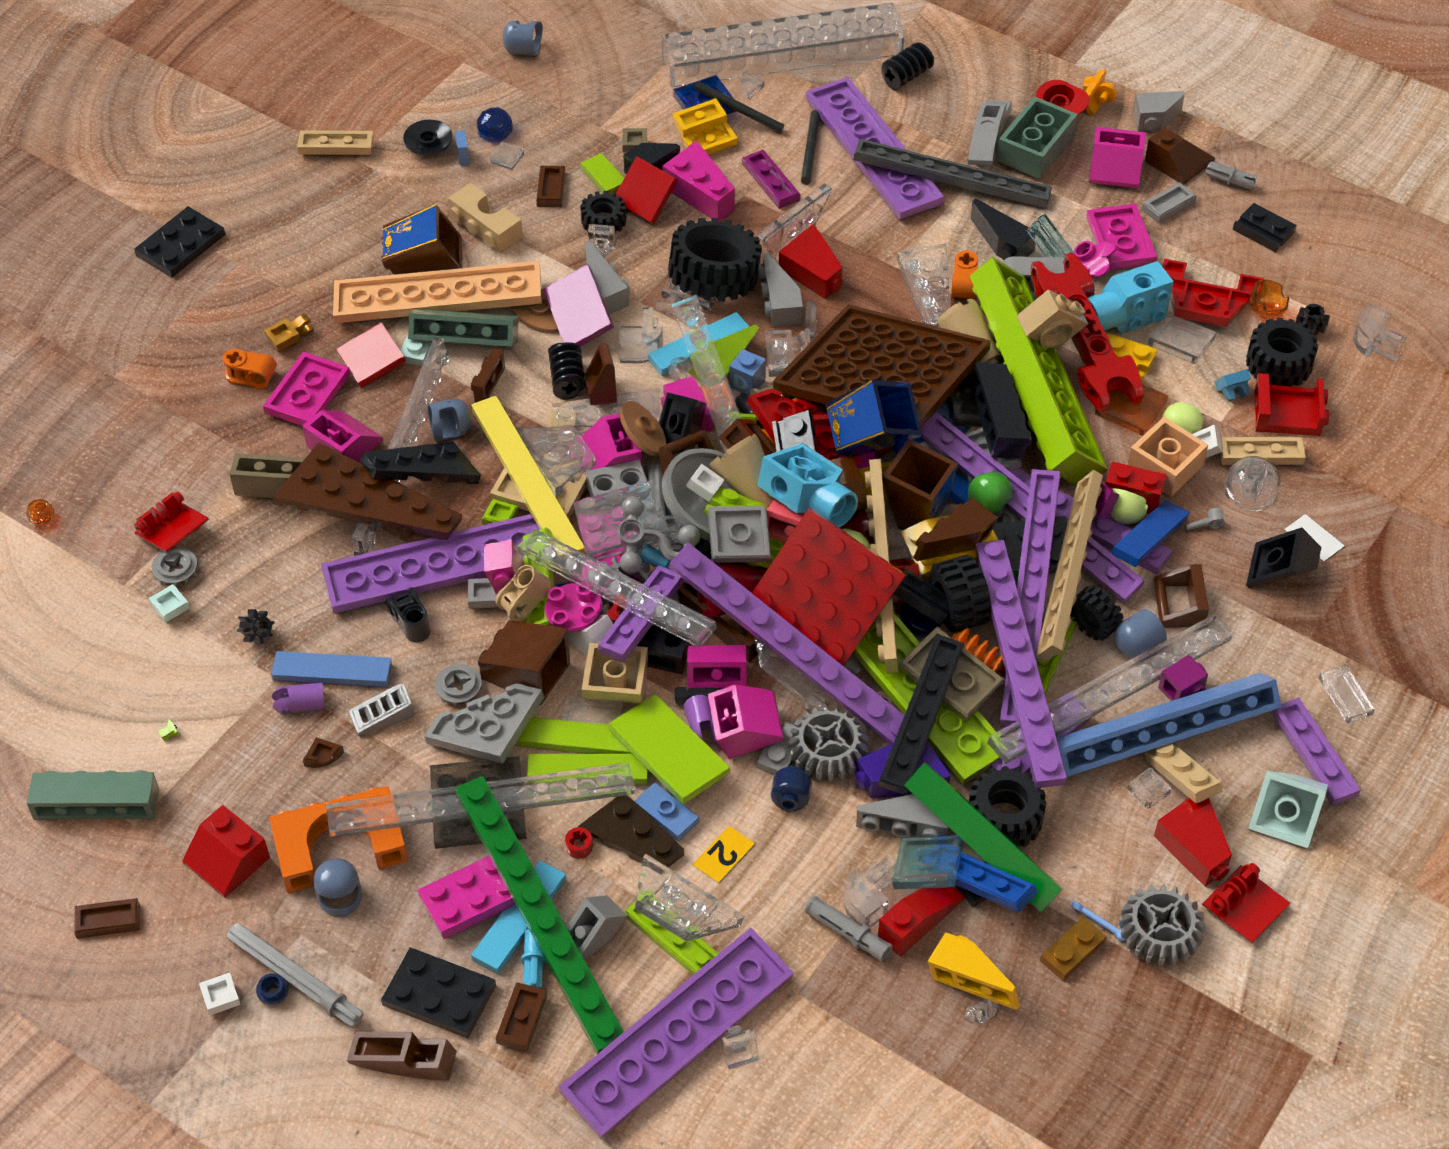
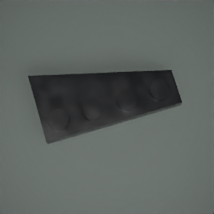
(421, 462)

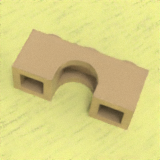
(471, 209)

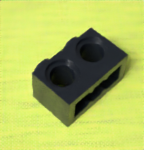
(665, 650)

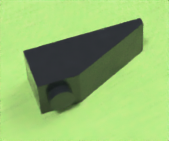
(1001, 232)

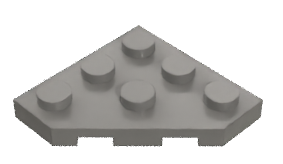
(487, 725)

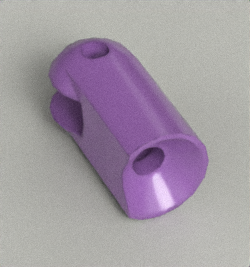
(299, 698)
(699, 715)

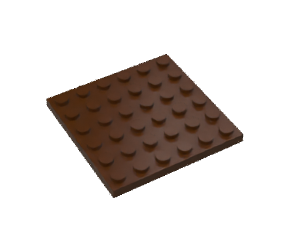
(883, 347)

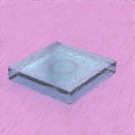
(927, 862)

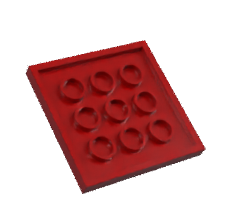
(828, 585)

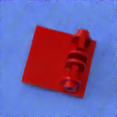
(170, 523)
(1246, 902)

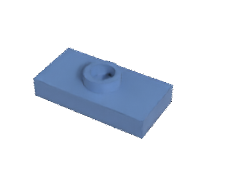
(667, 811)

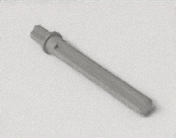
(334, 1003)

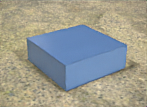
(462, 148)

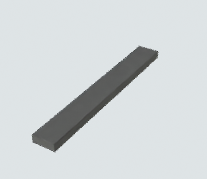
(952, 173)

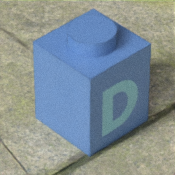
(747, 372)

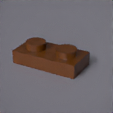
(490, 373)
(521, 1016)

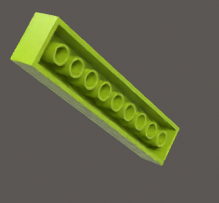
(1037, 375)

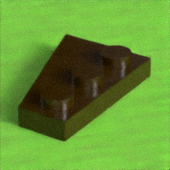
(633, 831)

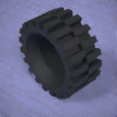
(730, 245)

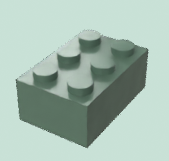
(1036, 137)

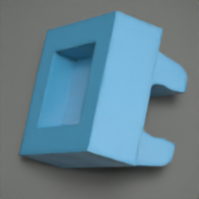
(1236, 380)

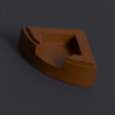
(322, 753)

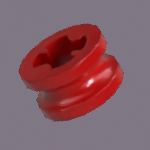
(582, 834)

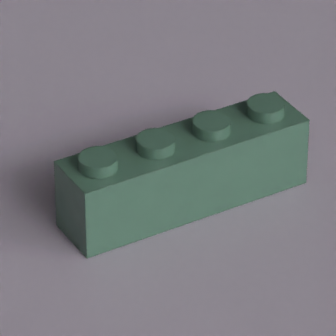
(463, 327)
(93, 795)

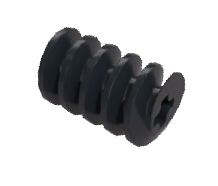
(907, 65)
(566, 370)

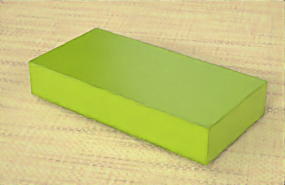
(602, 173)

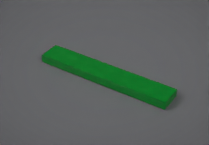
(980, 833)

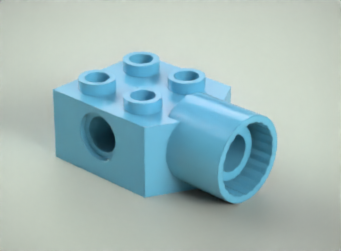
(1134, 298)
(805, 481)

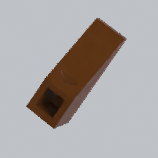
(958, 532)

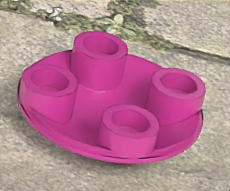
(572, 607)

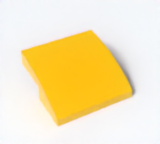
(707, 125)

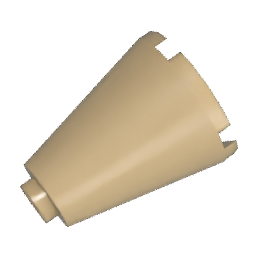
(970, 321)
(742, 467)

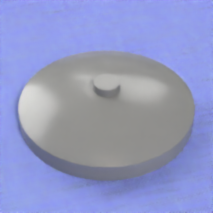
(680, 500)

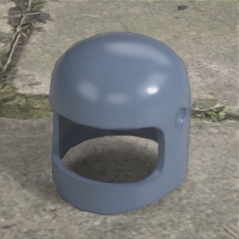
(519, 38)
(448, 415)
(1139, 633)
(335, 880)

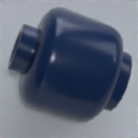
(792, 787)

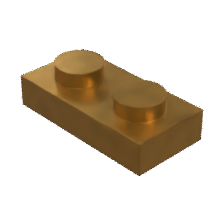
(1073, 948)

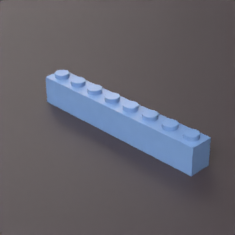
(1168, 723)

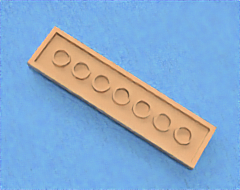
(437, 290)

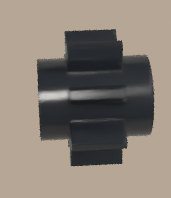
(1313, 317)
(255, 626)

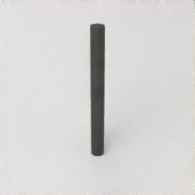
(739, 107)
(810, 147)

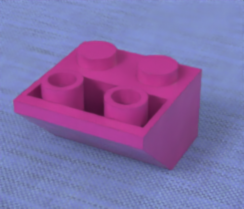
(1117, 157)
(340, 433)
(610, 442)
(745, 719)

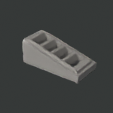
(394, 715)

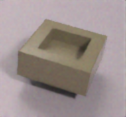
(633, 137)

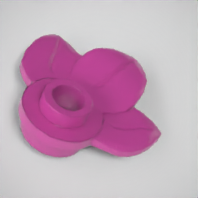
(1095, 257)

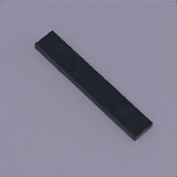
(921, 714)

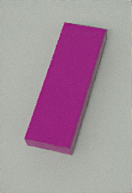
(771, 179)

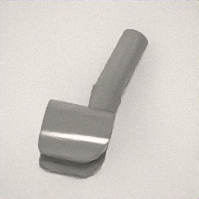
(1214, 520)

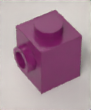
(1183, 678)

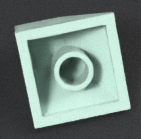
(1288, 807)

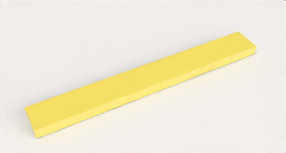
(524, 472)

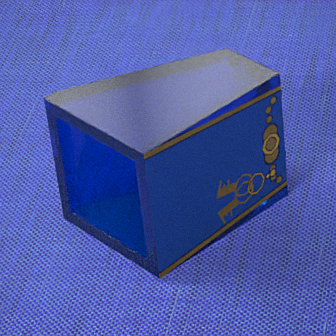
(873, 417)

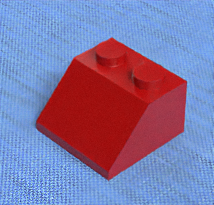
(225, 851)

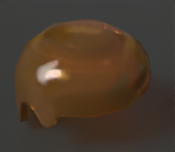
(1268, 300)

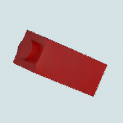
(812, 263)
(1196, 840)

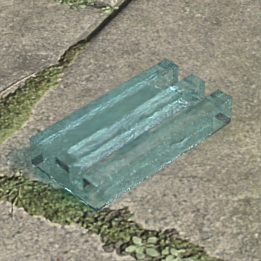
(1044, 242)

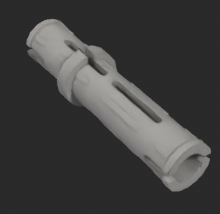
(858, 935)

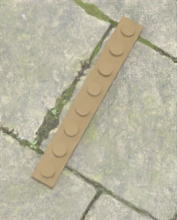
(878, 528)
(1069, 567)

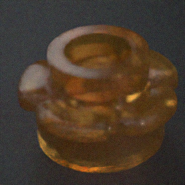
(39, 511)

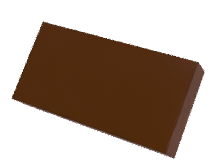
(551, 186)
(107, 918)

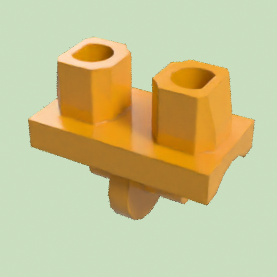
(1098, 91)

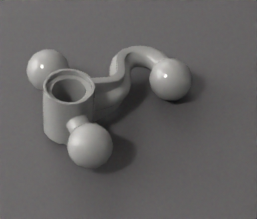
(631, 561)

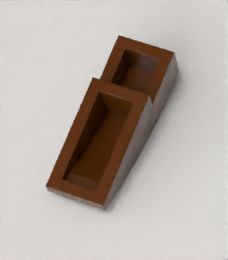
(403, 1054)

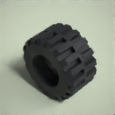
(1283, 351)
(965, 592)
(1015, 789)

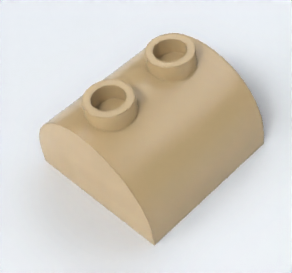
(613, 679)

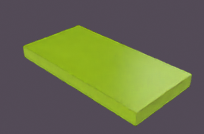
(669, 749)

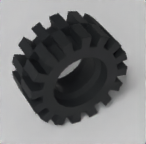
(603, 203)
(1096, 613)

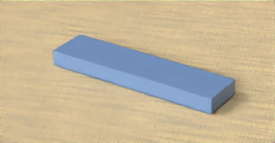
(331, 669)

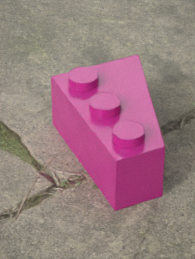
(701, 182)

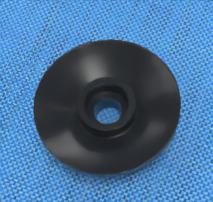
(427, 137)

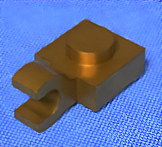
(288, 333)

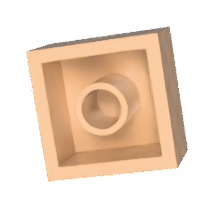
(1171, 452)

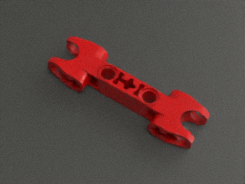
(1102, 367)

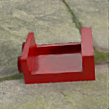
(1290, 408)

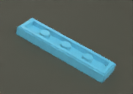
(663, 356)
(510, 927)

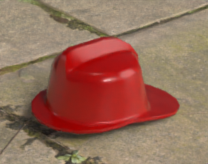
(1064, 95)

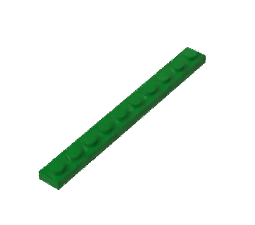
(539, 914)

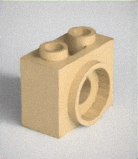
(1052, 319)

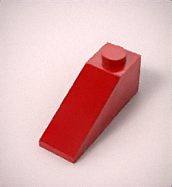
(916, 916)

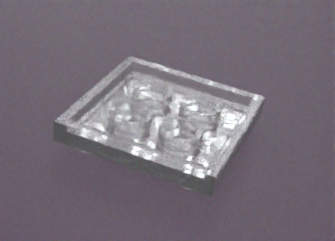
(602, 515)

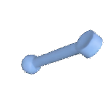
(1099, 920)

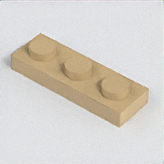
(335, 142)
(1275, 449)
(1183, 772)

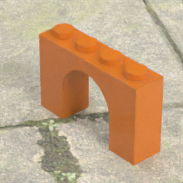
(298, 830)

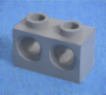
(614, 477)

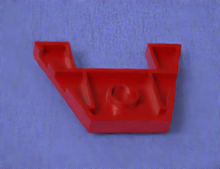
(1207, 301)

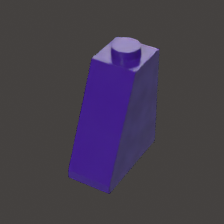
(872, 765)

